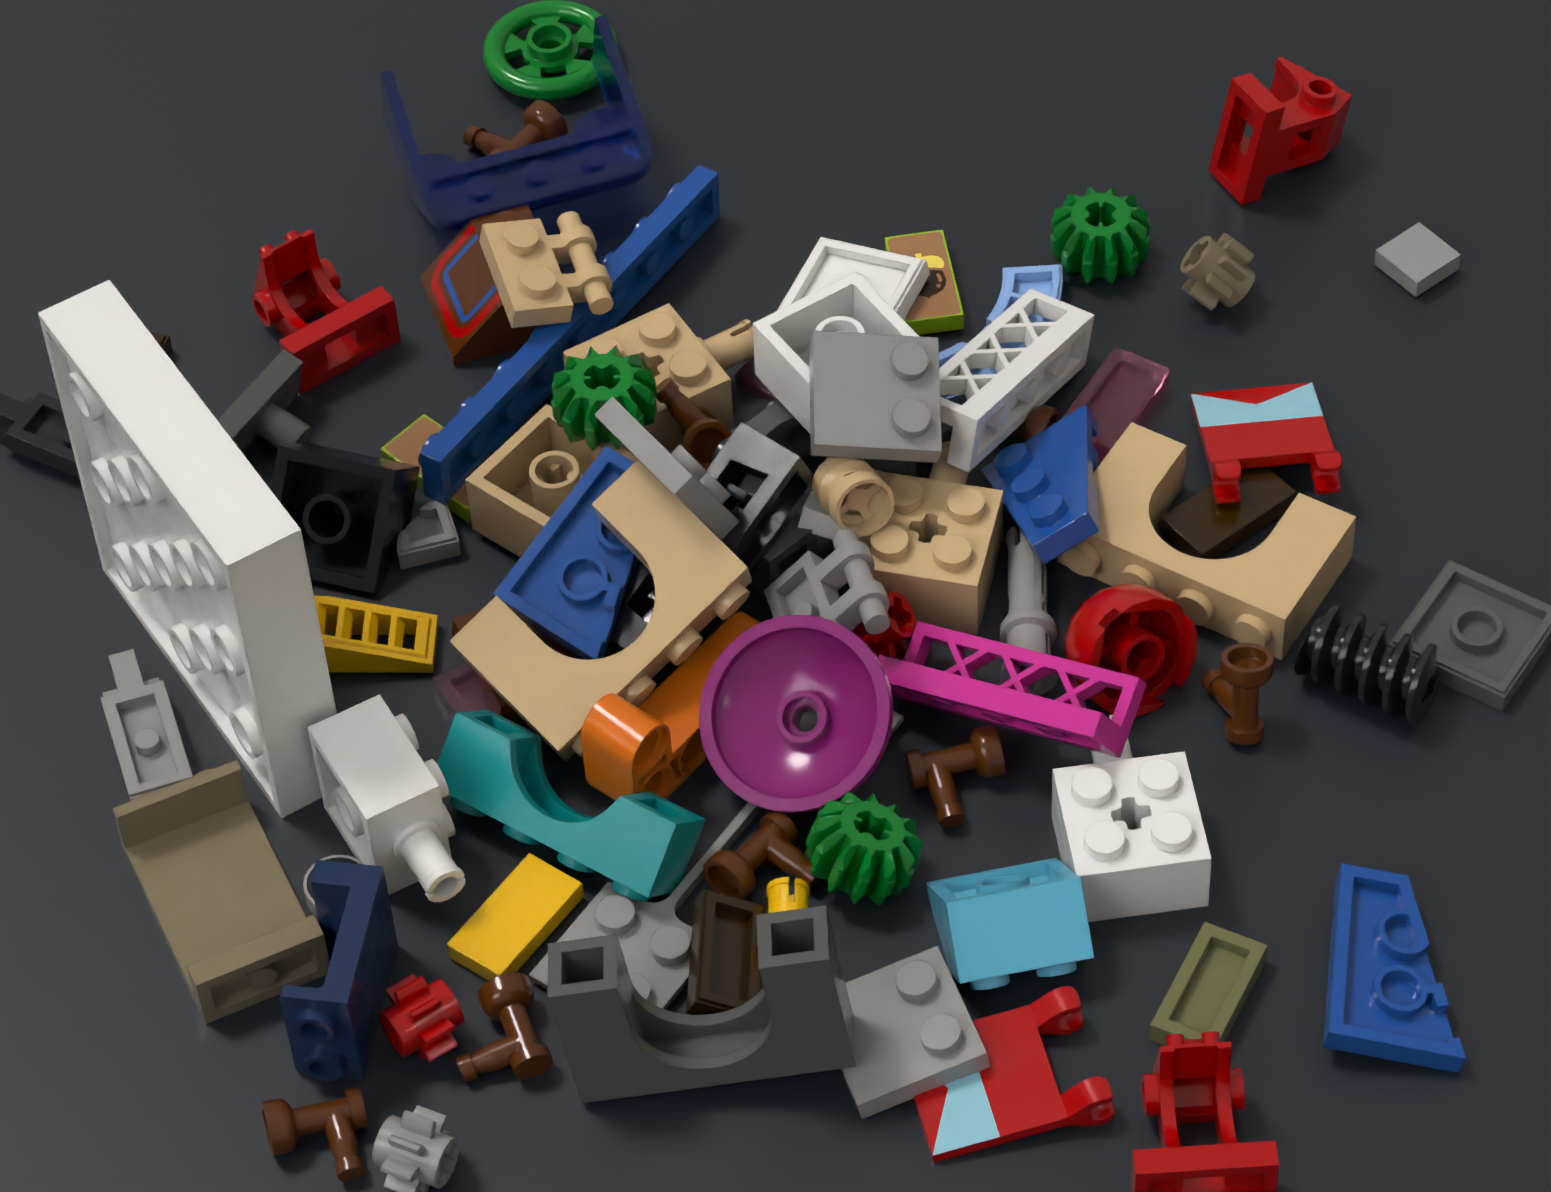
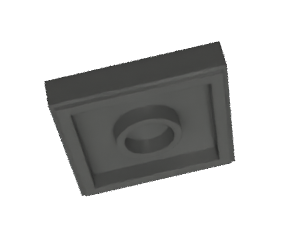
(1482, 633)

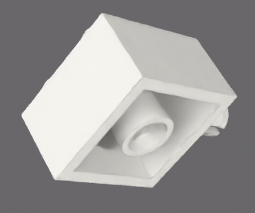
(784, 336)
(386, 797)
(1132, 834)

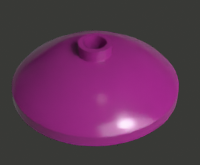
(756, 706)

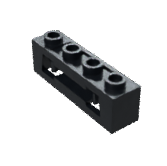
(754, 474)

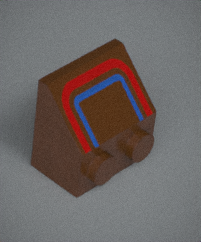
(466, 296)

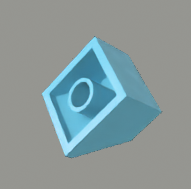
(1011, 922)

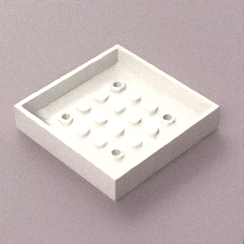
(194, 541)

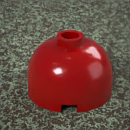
(1133, 634)

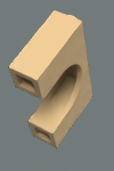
(693, 584)
(1248, 597)

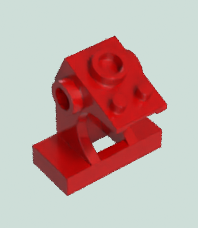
(1290, 125)
(297, 285)
(1195, 1086)

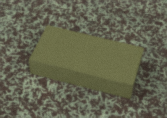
(1210, 985)

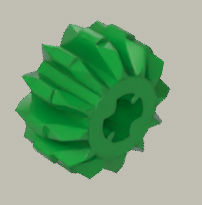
(1100, 235)
(590, 383)
(863, 848)

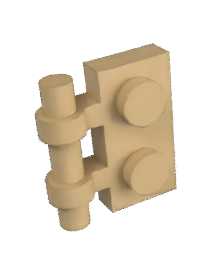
(528, 272)

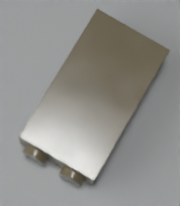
(220, 892)

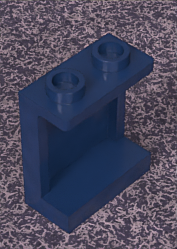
(337, 1023)

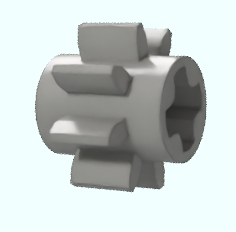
(415, 1151)

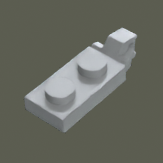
(143, 729)

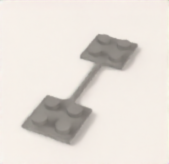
(650, 933)

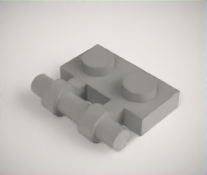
(813, 584)

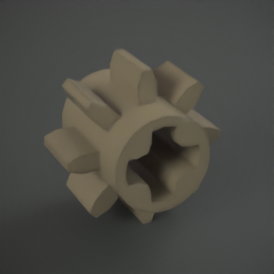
(1217, 271)

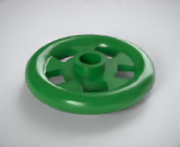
(546, 50)

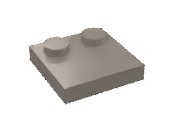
(874, 396)
(675, 469)
(909, 1033)

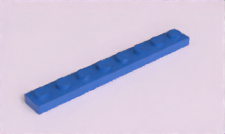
(528, 376)

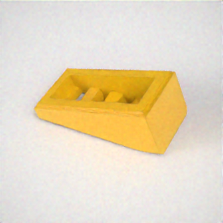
(352, 617)

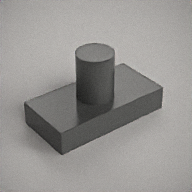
(263, 404)

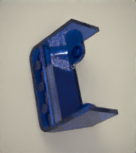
(602, 154)

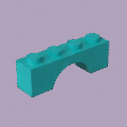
(500, 773)

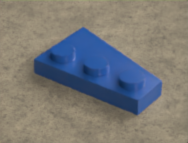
(1051, 484)
(574, 569)
(1380, 976)

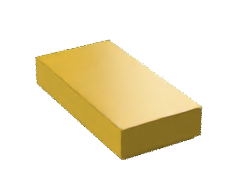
(515, 919)

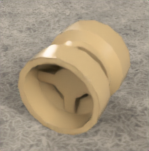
(853, 494)

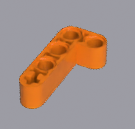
(659, 740)

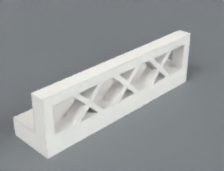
(1023, 377)

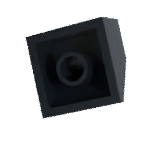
(346, 510)

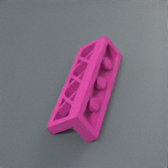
(1011, 702)

